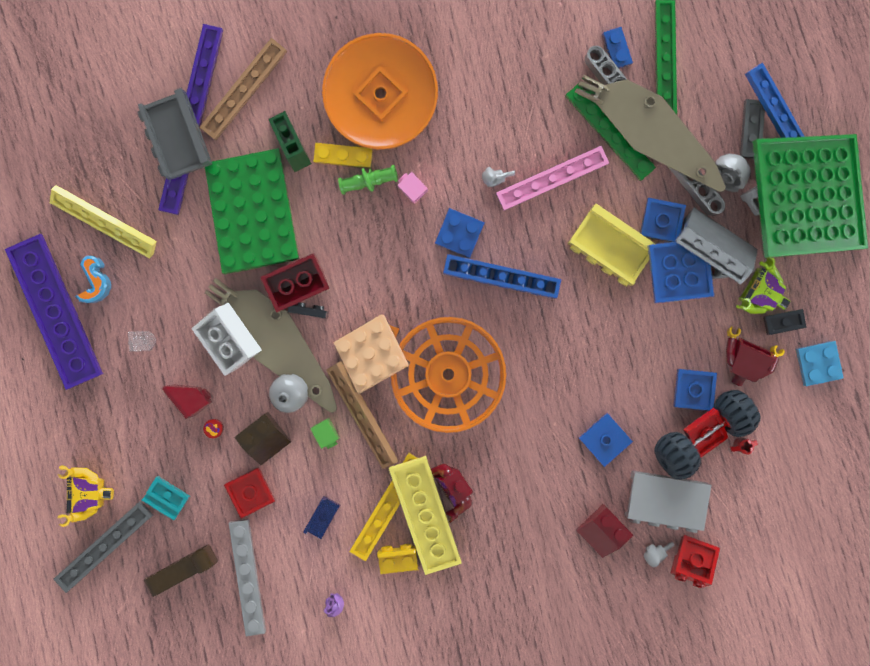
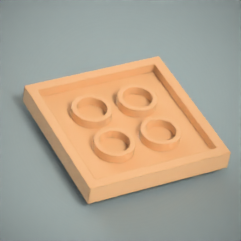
(371, 354)

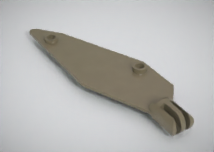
(653, 128)
(279, 339)

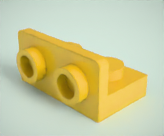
(397, 559)

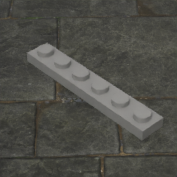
(247, 577)

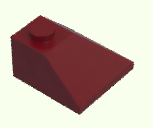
(188, 399)

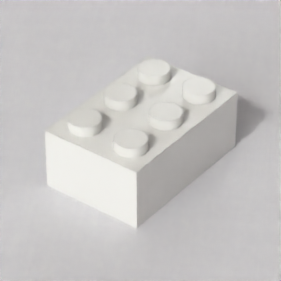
(226, 339)

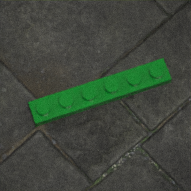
(666, 51)
(634, 160)

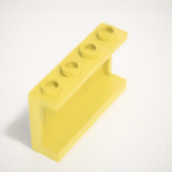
(611, 245)

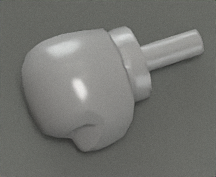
(494, 178)
(655, 555)

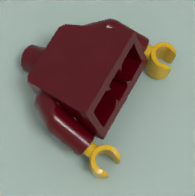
(748, 359)

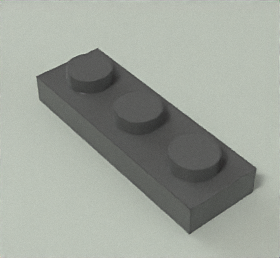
(751, 127)

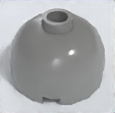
(734, 171)
(288, 393)

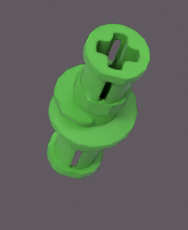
(368, 180)

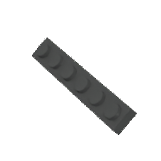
(103, 547)

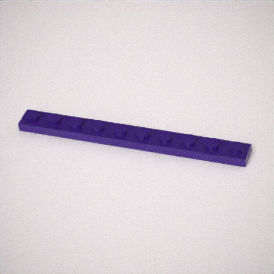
(197, 95)

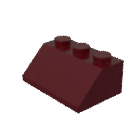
(295, 282)

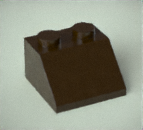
(263, 439)

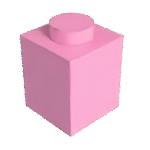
(412, 187)

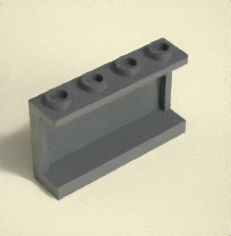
(174, 135)
(717, 246)

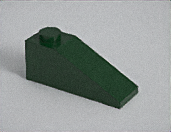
(289, 141)

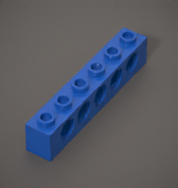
(502, 276)

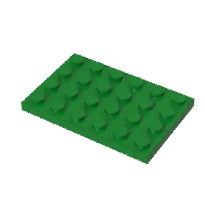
(251, 211)

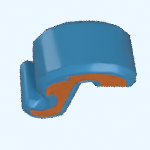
(99, 282)

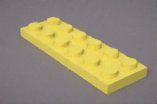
(425, 515)

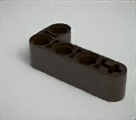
(194, 563)

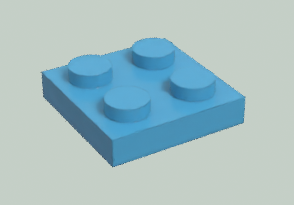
(819, 363)

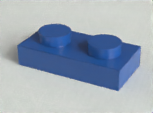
(617, 47)

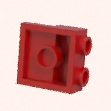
(695, 562)

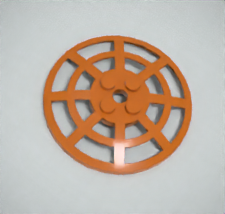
(458, 383)

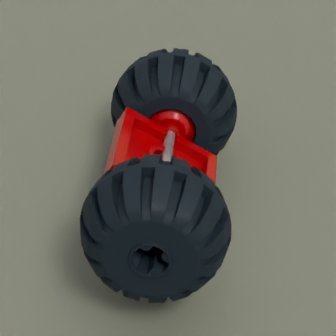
(731, 413)

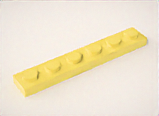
(102, 221)

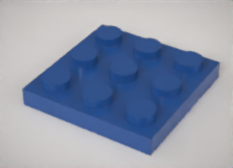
(678, 273)

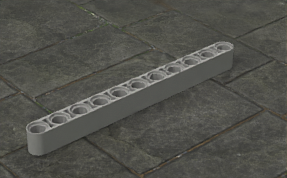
(691, 186)

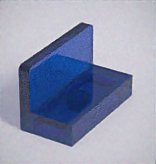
(322, 517)

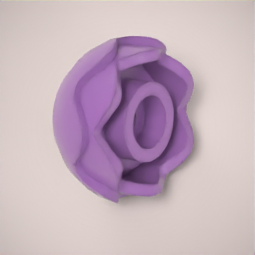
(334, 605)

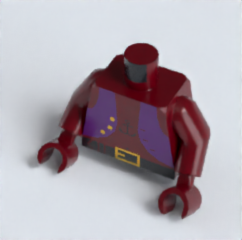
(454, 488)

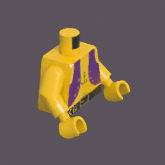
(84, 494)

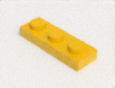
(342, 155)

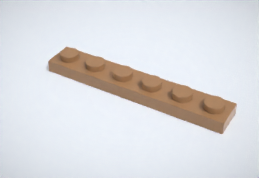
(243, 89)
(362, 415)

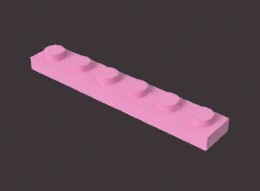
(552, 178)

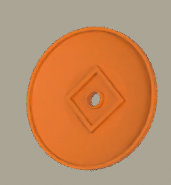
(374, 64)

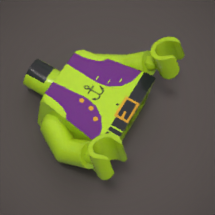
(764, 290)

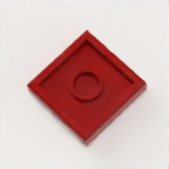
(249, 492)

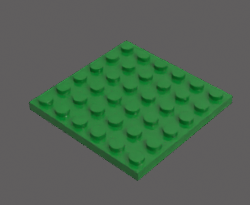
(810, 195)

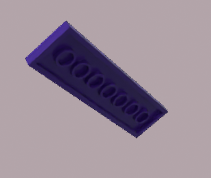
(53, 311)

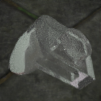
(141, 341)

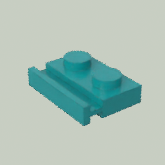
(165, 498)

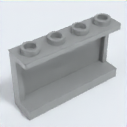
(668, 501)

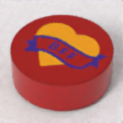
(213, 428)

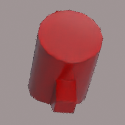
(743, 445)

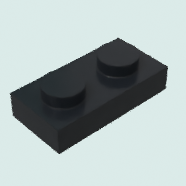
(317, 311)
(784, 322)

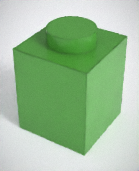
(325, 434)

